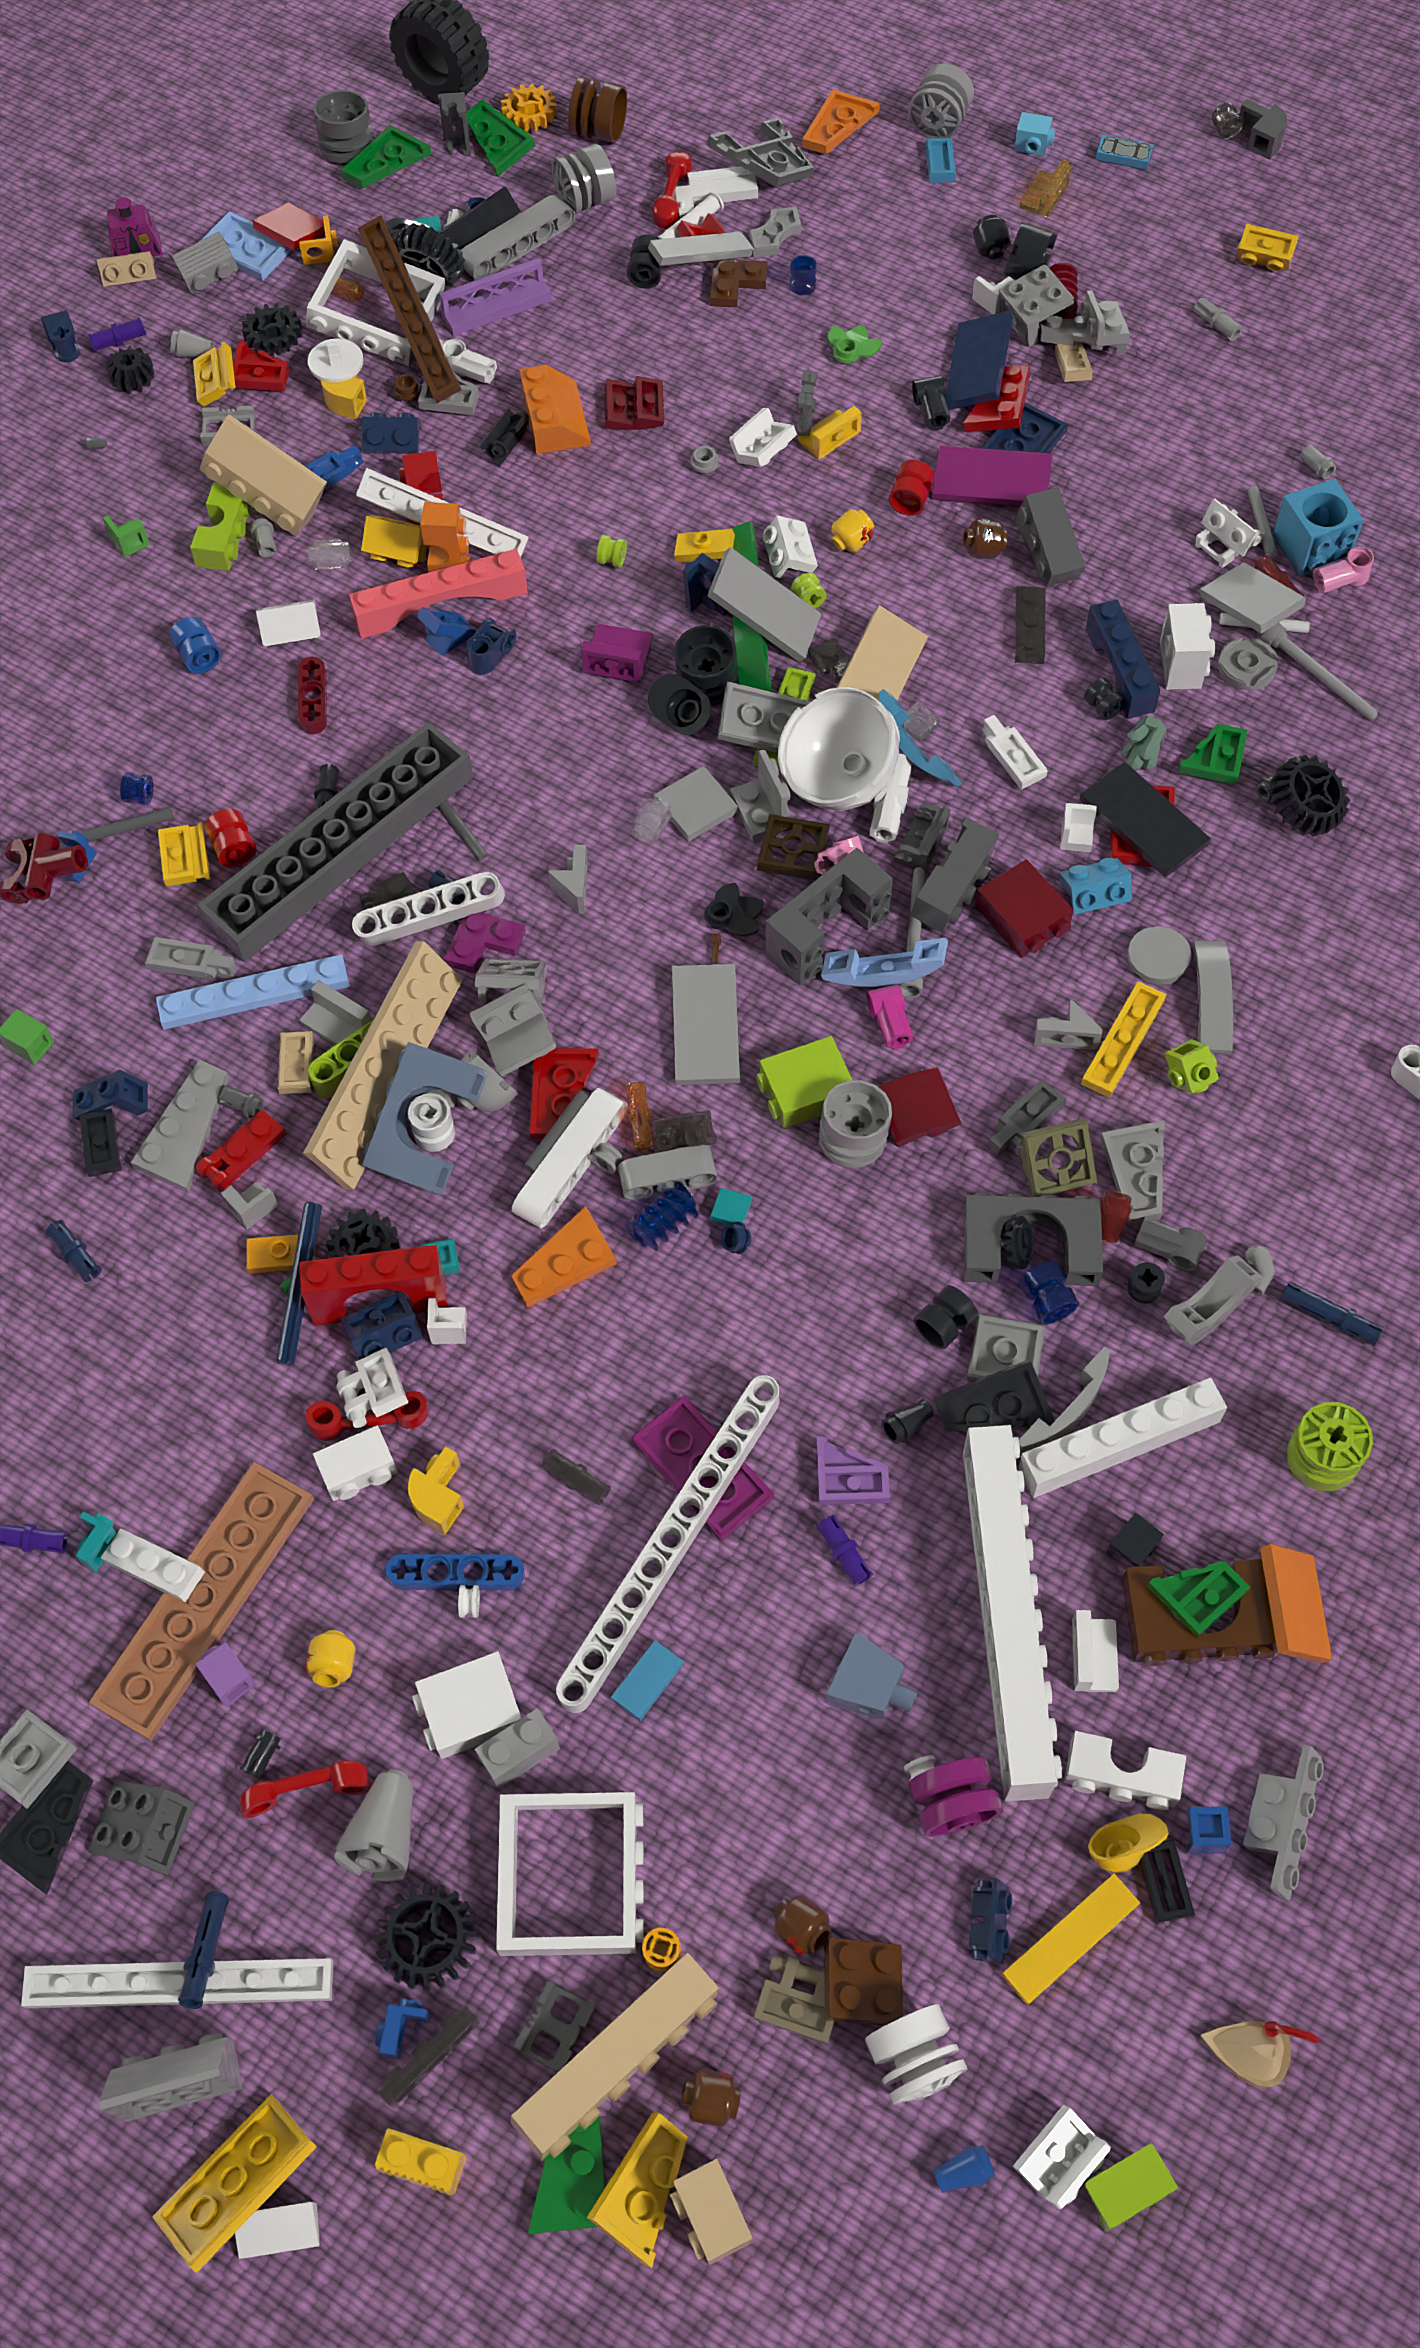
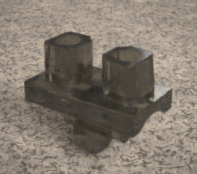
(684, 1131)

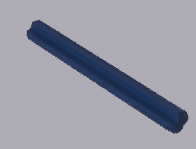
(295, 1302)

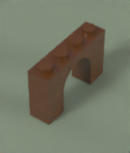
(1161, 1637)

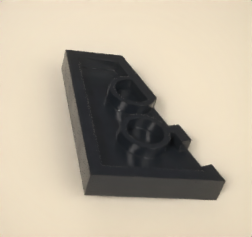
(39, 1835)

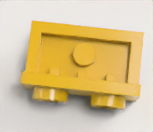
(1266, 248)

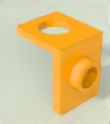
(326, 245)

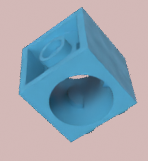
(1317, 526)

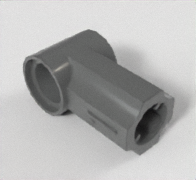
(1180, 1247)

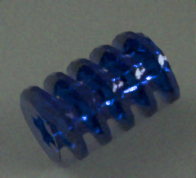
(662, 1216)

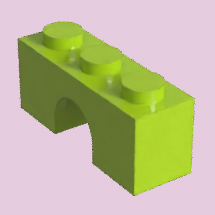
(218, 545)

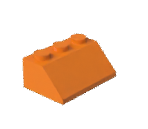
(553, 410)

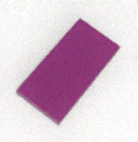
(989, 475)
(675, 1446)

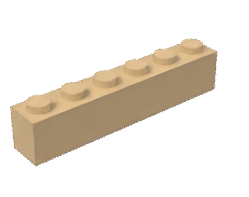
(614, 2056)

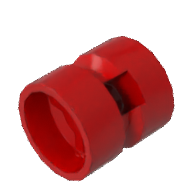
(911, 487)
(230, 837)

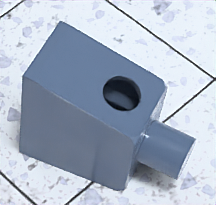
(869, 1681)

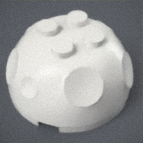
(839, 749)

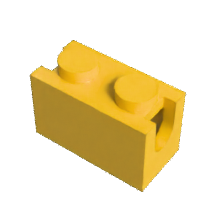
(393, 539)

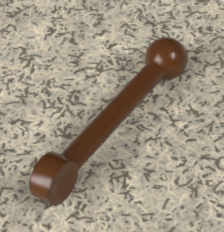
(716, 941)

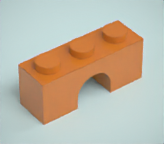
(444, 532)

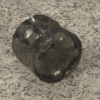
(1227, 120)

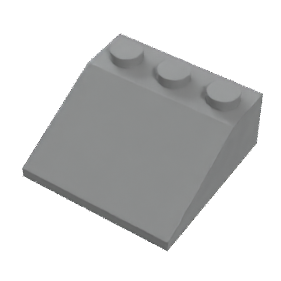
(172, 2079)

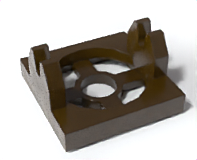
(779, 824)

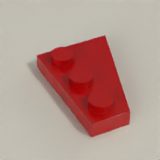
(1008, 409)

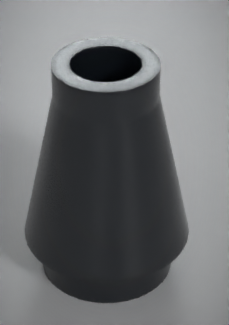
(906, 1421)

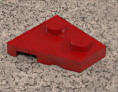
(259, 370)

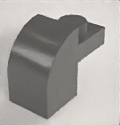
(1265, 126)

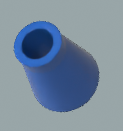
(965, 2170)

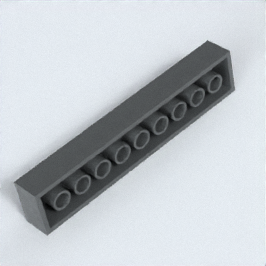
(335, 841)

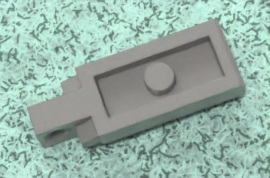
(188, 959)

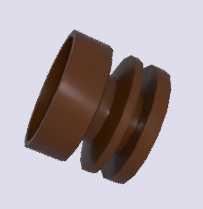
(597, 109)

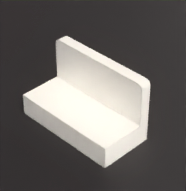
(288, 622)
(1094, 1653)

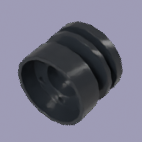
(707, 660)

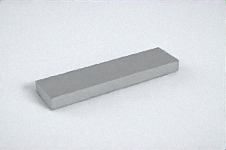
(700, 248)

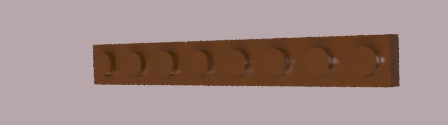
(409, 309)

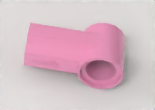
(1349, 570)
(834, 854)

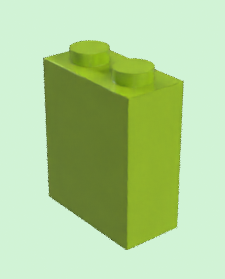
(801, 1079)

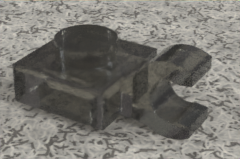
(829, 658)

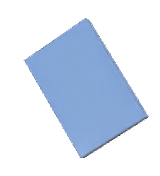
(251, 249)

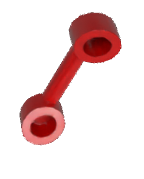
(665, 208)
(328, 1424)
(347, 1778)

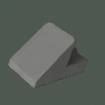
(572, 883)
(1077, 1032)

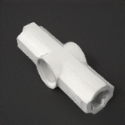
(468, 362)
(891, 803)

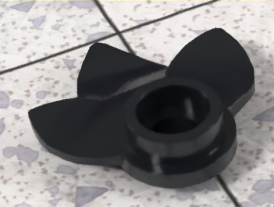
(737, 909)

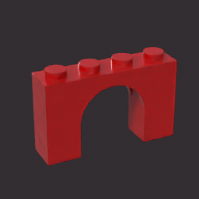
(332, 1281)

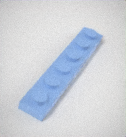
(250, 992)

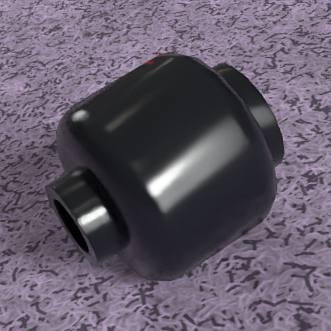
(991, 236)

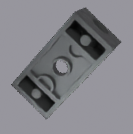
(793, 931)

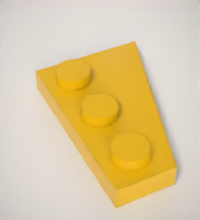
(637, 2193)

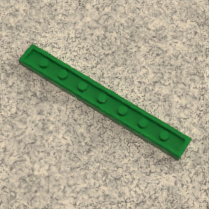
(750, 645)

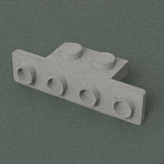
(1281, 1819)

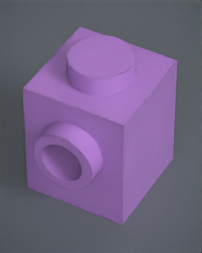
(225, 1673)

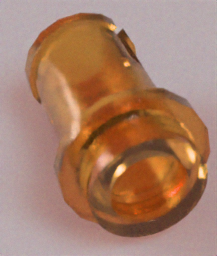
(351, 289)

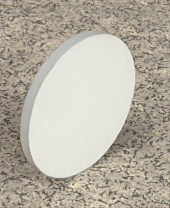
(335, 360)

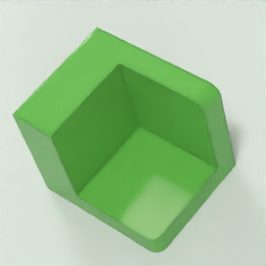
(127, 537)
(25, 1036)

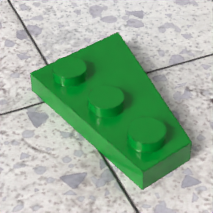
(570, 2184)

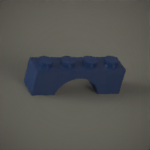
(1134, 679)

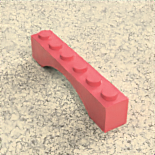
(386, 605)

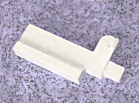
(728, 183)

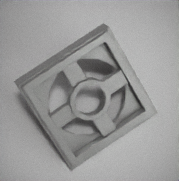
(511, 975)

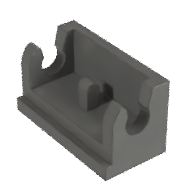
(455, 121)
(923, 837)

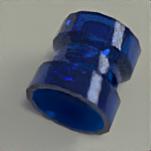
(803, 272)

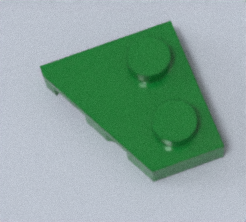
(1218, 755)
(1200, 1594)

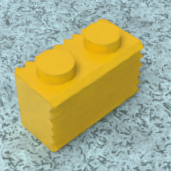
(420, 2161)

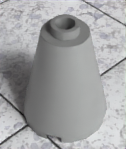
(380, 1830)

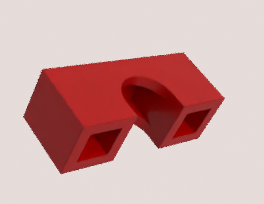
(421, 473)

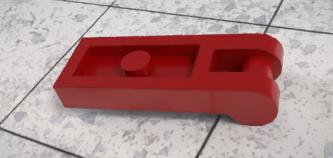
(241, 1150)

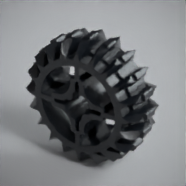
(430, 252)
(1306, 777)
(423, 1952)

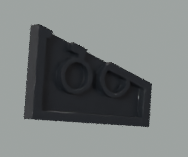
(996, 1400)

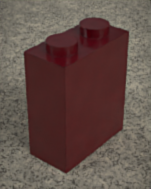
(1024, 908)

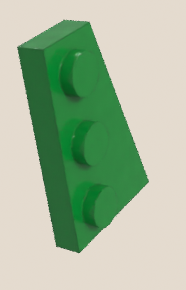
(498, 136)
(384, 156)

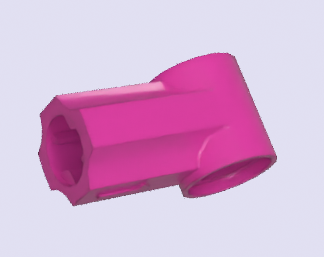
(888, 1008)

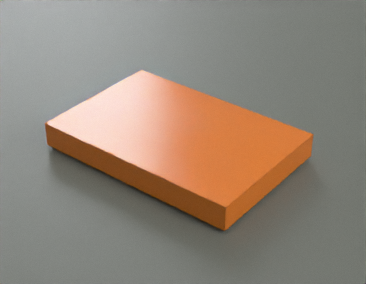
(1295, 1604)

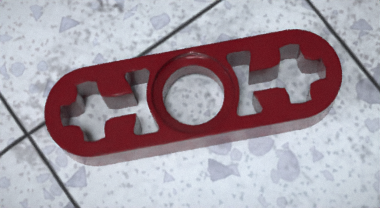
(320, 703)

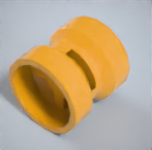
(664, 1955)

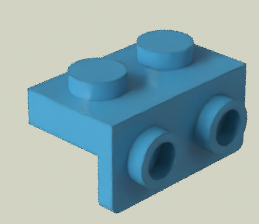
(1097, 885)

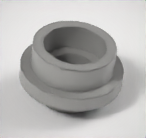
(704, 459)

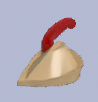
(1256, 2050)

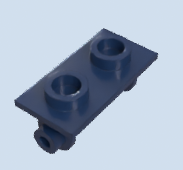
(991, 1936)

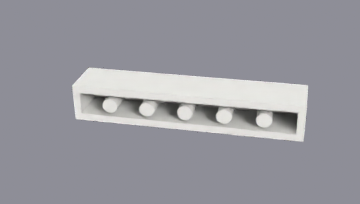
(1122, 1437)

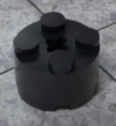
(1029, 250)

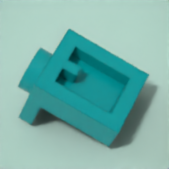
(95, 1543)

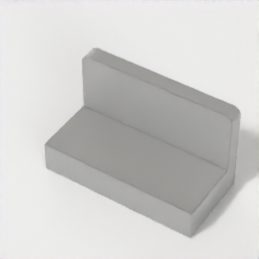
(333, 1014)

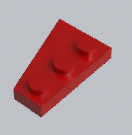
(555, 1084)

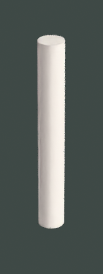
(1290, 625)

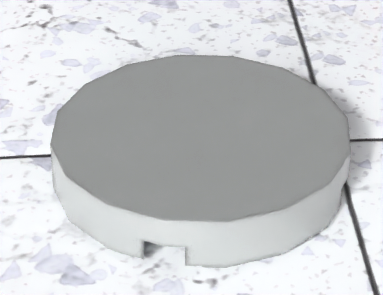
(1248, 664)
(1159, 955)

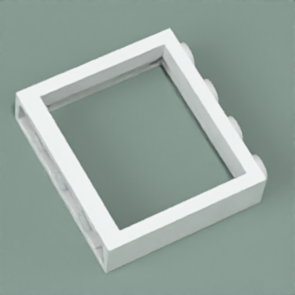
(372, 339)
(507, 1876)

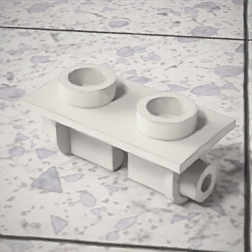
(1230, 528)

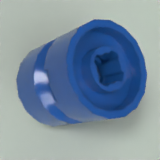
(195, 645)

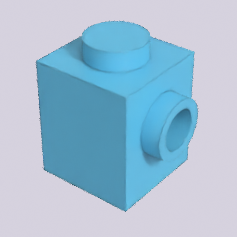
(1034, 134)

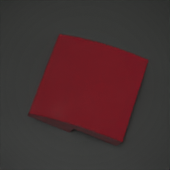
(634, 404)
(920, 1106)

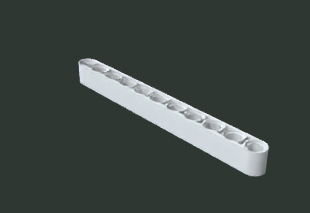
(669, 1558)

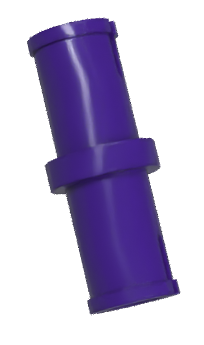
(117, 334)
(32, 1538)
(844, 1550)

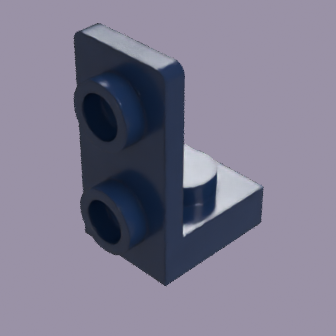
(112, 1089)

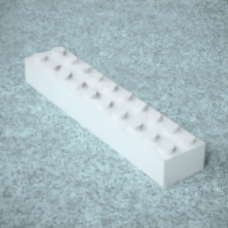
(1009, 1615)

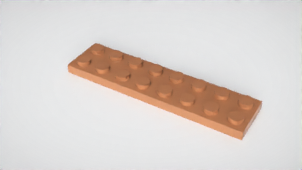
(176, 1633)

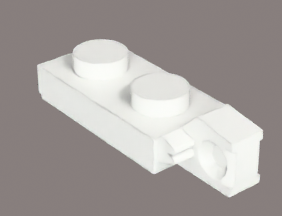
(1013, 753)

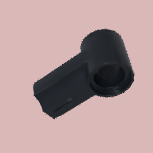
(930, 396)

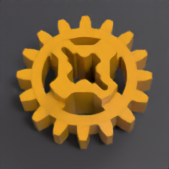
(529, 107)

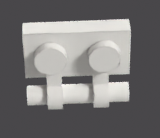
(381, 1383)

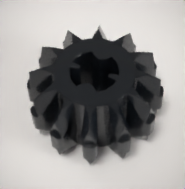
(130, 369)

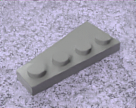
(180, 1133)

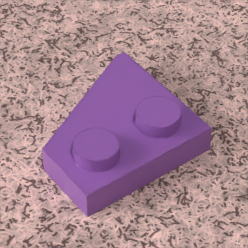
(849, 1476)

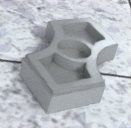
(768, 238)

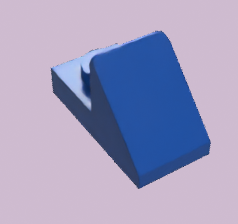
(445, 629)

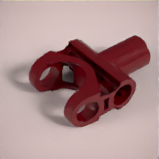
(40, 862)

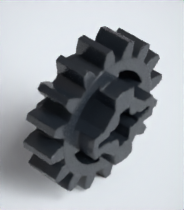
(272, 329)
(360, 1231)

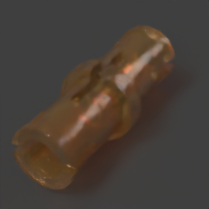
(637, 1097)

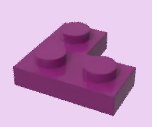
(480, 933)

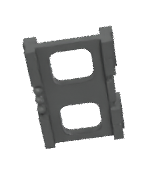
(806, 403)
(544, 2022)

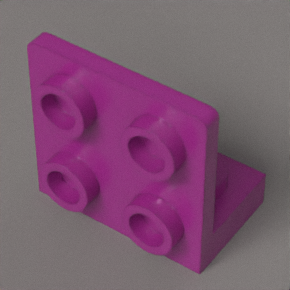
(616, 653)

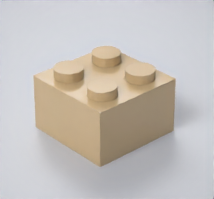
(713, 2213)

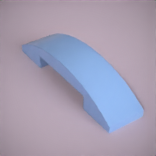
(884, 970)

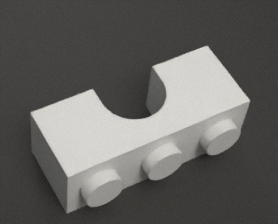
(1092, 1769)

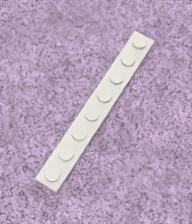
(162, 1983)

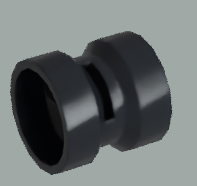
(1104, 698)

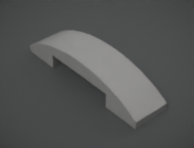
(1214, 995)
(1091, 1379)

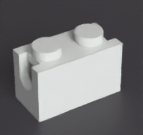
(355, 1464)

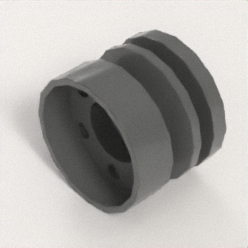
(342, 125)

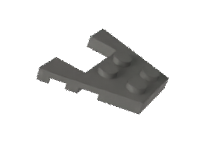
(772, 160)

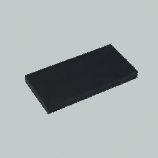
(1145, 819)

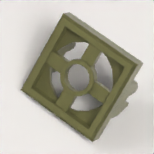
(1031, 1141)

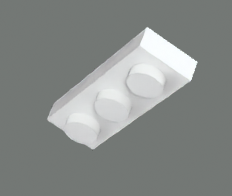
(152, 1565)

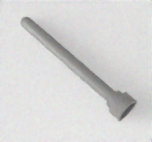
(1278, 638)
(915, 987)

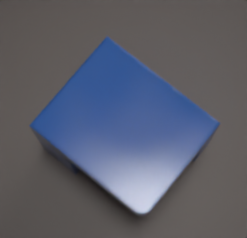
(1208, 1830)

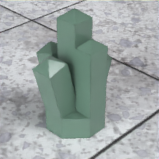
(1144, 743)

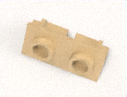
(126, 268)

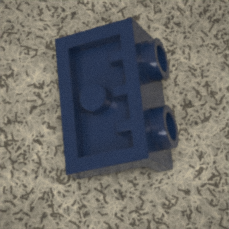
(697, 582)
(382, 1325)

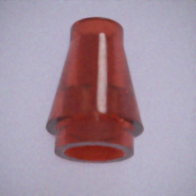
(1114, 1214)

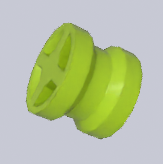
(611, 551)
(808, 589)

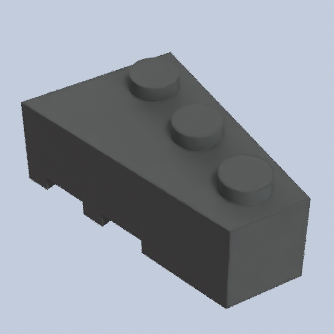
(1050, 537)
(956, 877)

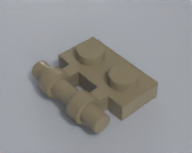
(791, 2008)

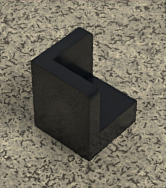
(1136, 1540)

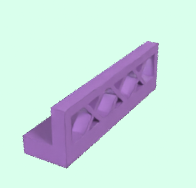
(495, 302)

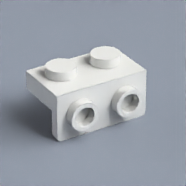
(760, 439)
(789, 546)
(1061, 2158)

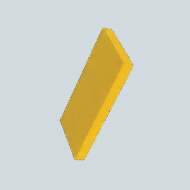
(233, 2183)

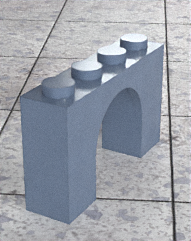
(417, 1074)

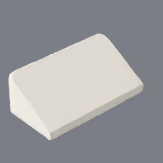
(279, 2230)

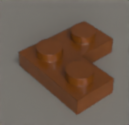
(735, 274)

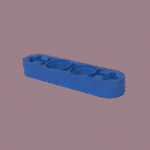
(455, 1564)

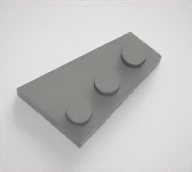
(1070, 333)

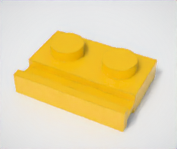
(213, 374)
(183, 854)

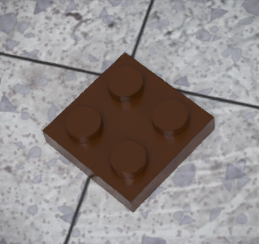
(863, 1981)

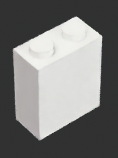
(466, 1705)

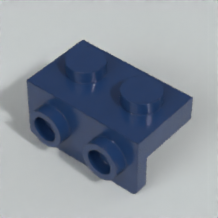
(390, 434)

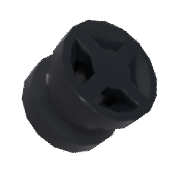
(1140, 1288)

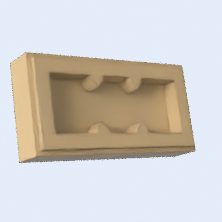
(1073, 362)
(294, 1061)

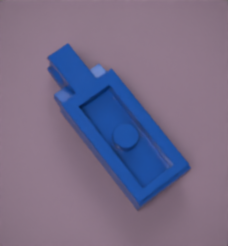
(336, 466)

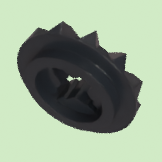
(1019, 1242)

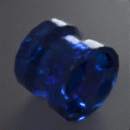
(136, 788)

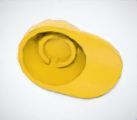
(1123, 1842)

